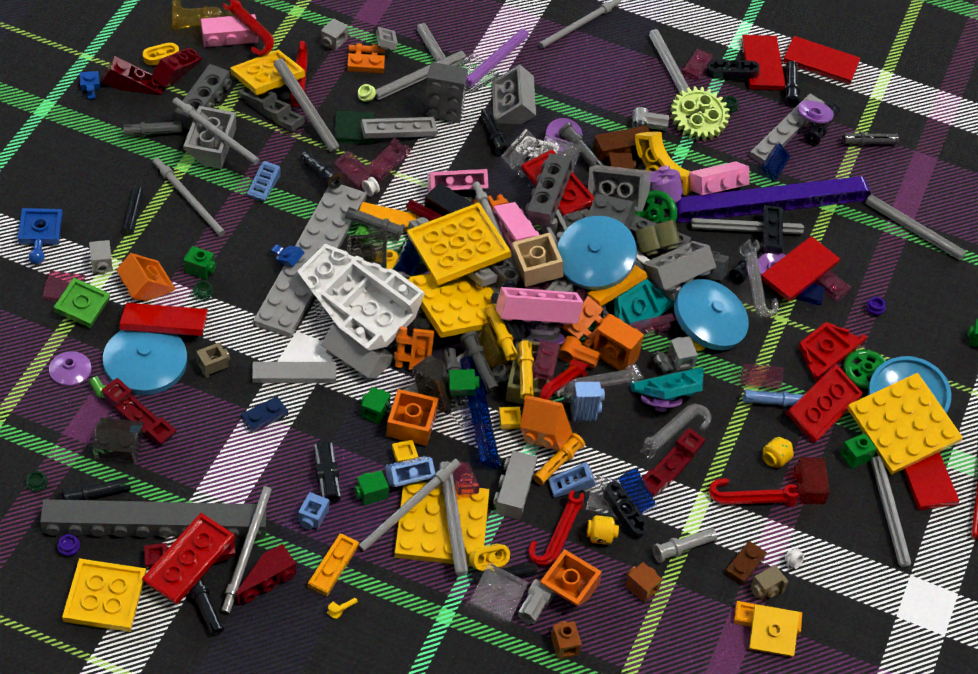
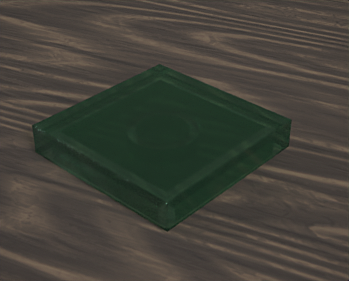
(349, 126)

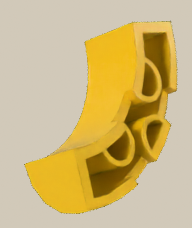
(653, 154)

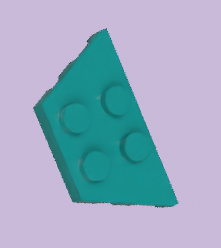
(641, 303)
(671, 385)

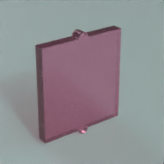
(57, 284)

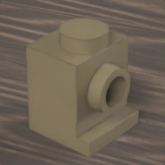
(212, 359)
(769, 583)

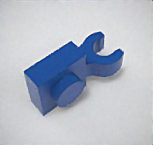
(89, 81)
(289, 255)

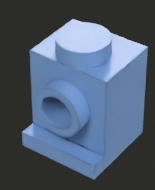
(313, 511)

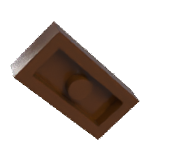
(745, 563)

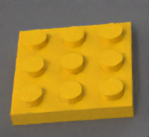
(261, 74)
(104, 595)

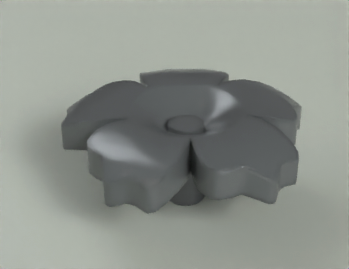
(663, 361)

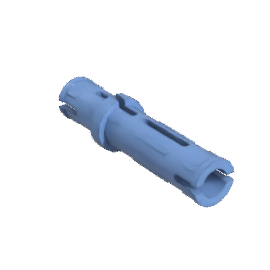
(784, 399)

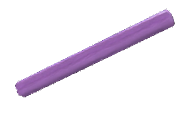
(496, 57)

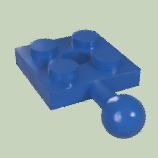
(31, 234)

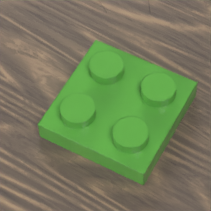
(82, 302)

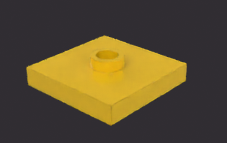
(774, 630)

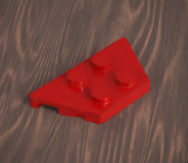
(828, 347)

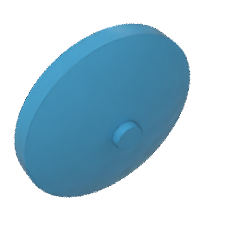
(597, 252)
(711, 314)
(145, 360)
(905, 366)

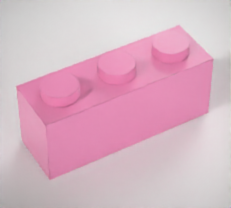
(226, 31)
(719, 178)
(458, 179)
(513, 223)

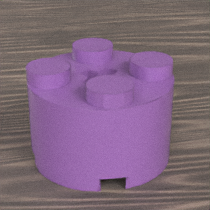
(668, 181)

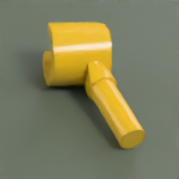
(336, 611)

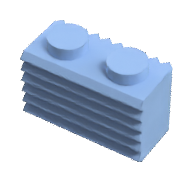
(586, 401)
(410, 471)

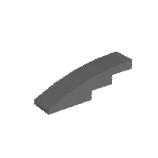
(273, 108)

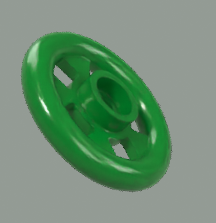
(667, 203)
(862, 355)

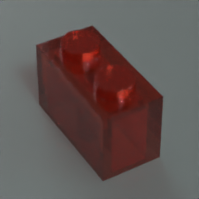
(811, 480)

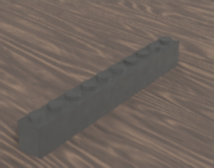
(142, 518)

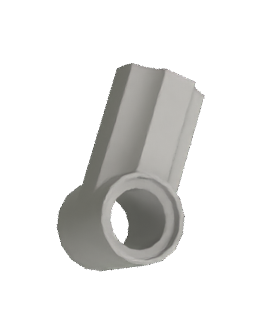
(642, 117)
(536, 600)

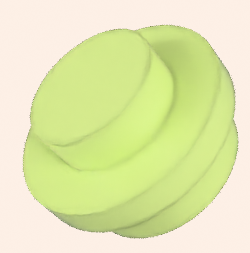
(366, 93)

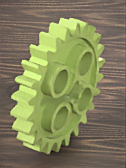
(699, 113)

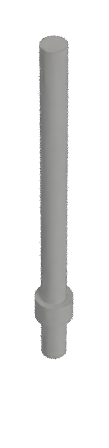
(604, 9)
(189, 111)
(168, 173)
(483, 199)
(440, 477)
(246, 550)

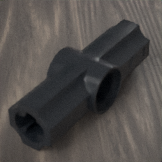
(327, 471)

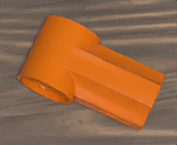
(572, 349)

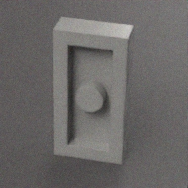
(386, 38)

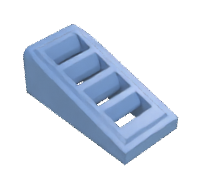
(268, 171)
(581, 484)

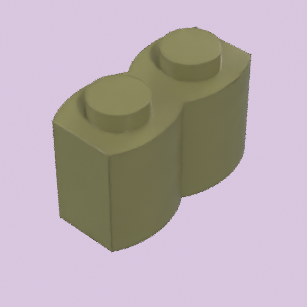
(658, 237)

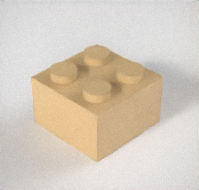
(537, 259)

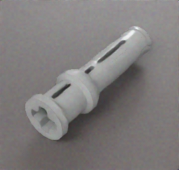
(677, 546)

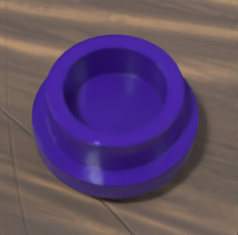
(876, 306)
(68, 545)

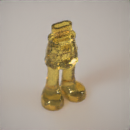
(186, 17)

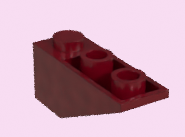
(175, 66)
(130, 78)
(270, 570)

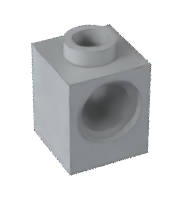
(334, 34)
(101, 256)
(682, 353)

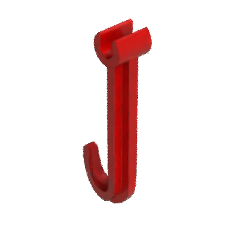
(249, 21)
(302, 62)
(575, 369)
(784, 495)
(560, 534)

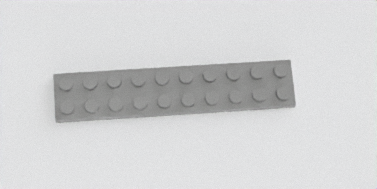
(290, 293)

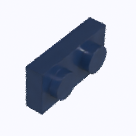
(264, 414)

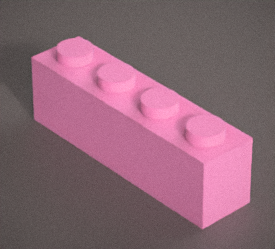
(539, 305)

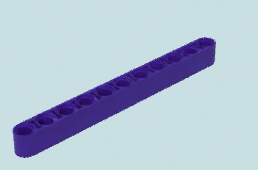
(786, 196)

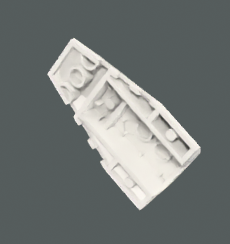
(361, 296)

